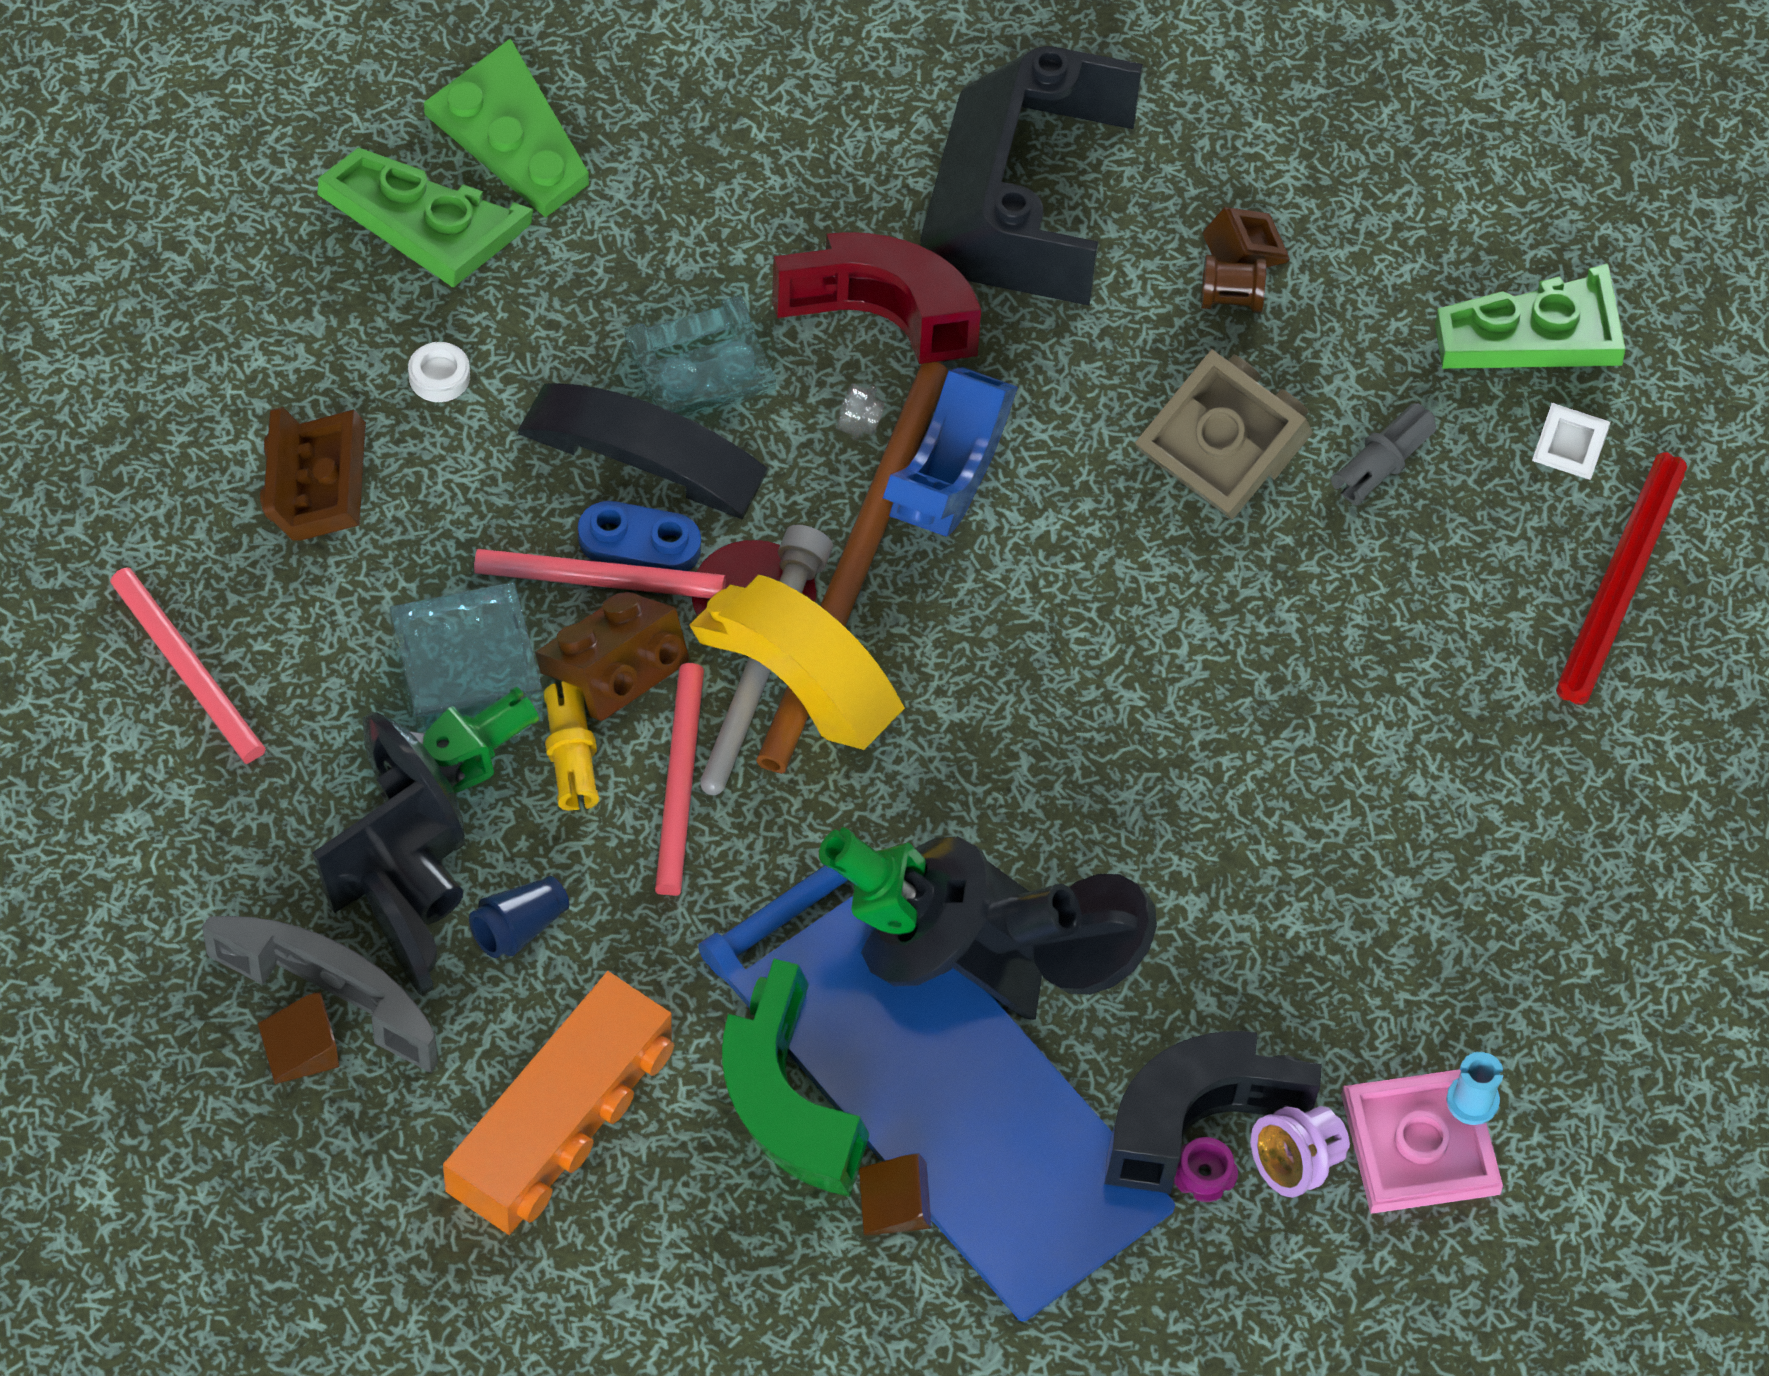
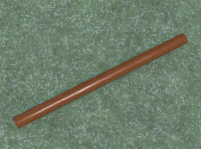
(859, 549)

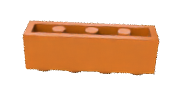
(559, 1104)

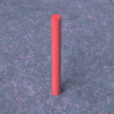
(598, 574)
(187, 665)
(679, 780)

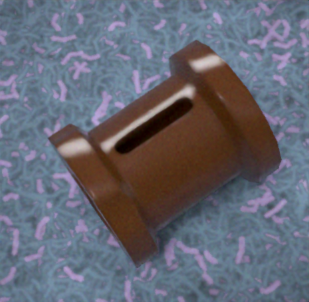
(1233, 284)

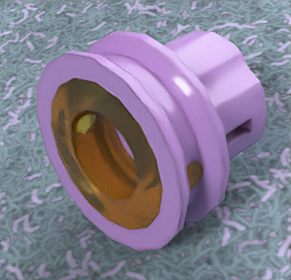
(1308, 1156)

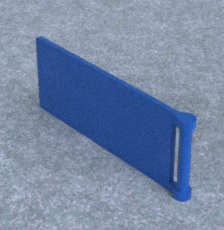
(959, 1082)

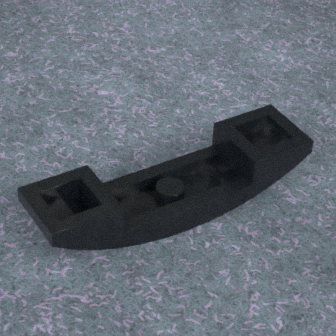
(647, 439)

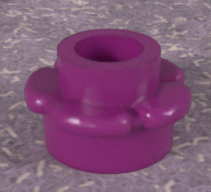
(1210, 1154)

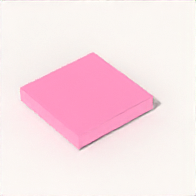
(1414, 1146)

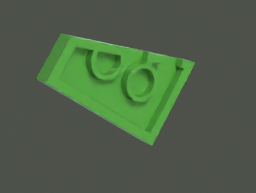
(511, 129)
(428, 222)
(1542, 328)

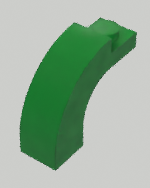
(797, 1135)

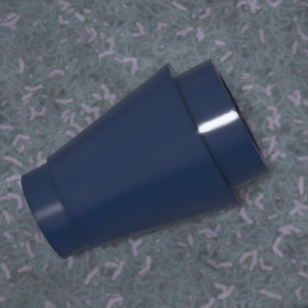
(516, 916)

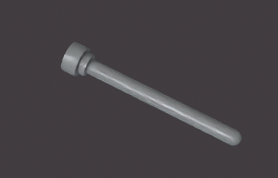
(802, 555)

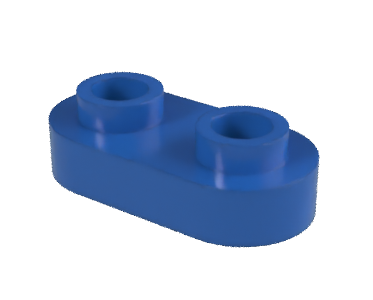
(639, 536)

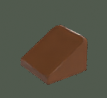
(1244, 237)
(299, 1040)
(895, 1195)

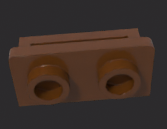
(313, 473)
(617, 652)

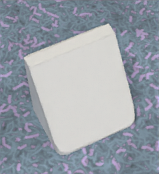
(1571, 441)

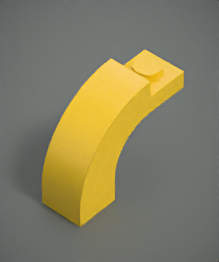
(809, 652)

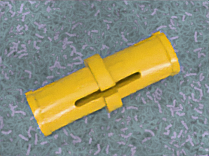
(570, 746)

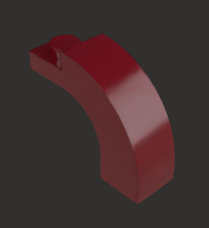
(887, 279)

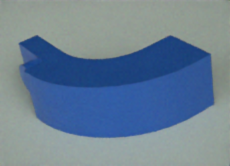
(954, 453)

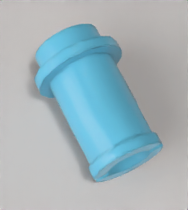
(1474, 1094)

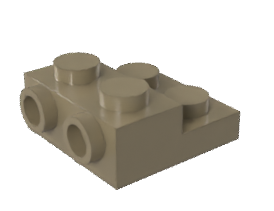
(1225, 433)

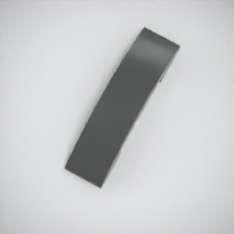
(259, 944)

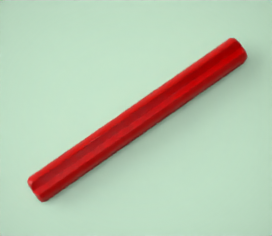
(1621, 579)

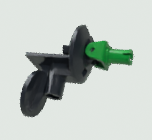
(399, 845)
(958, 911)

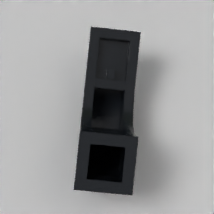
(1190, 1083)

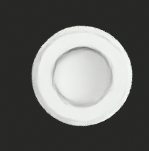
(439, 372)

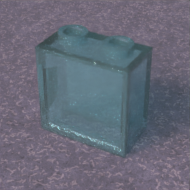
(464, 653)

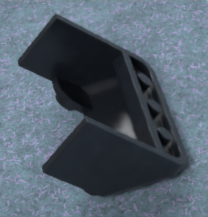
(995, 226)

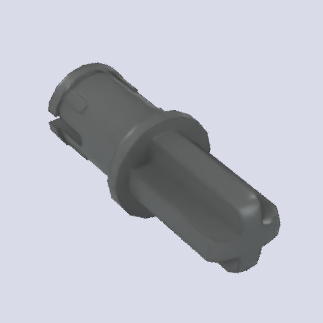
(1385, 453)

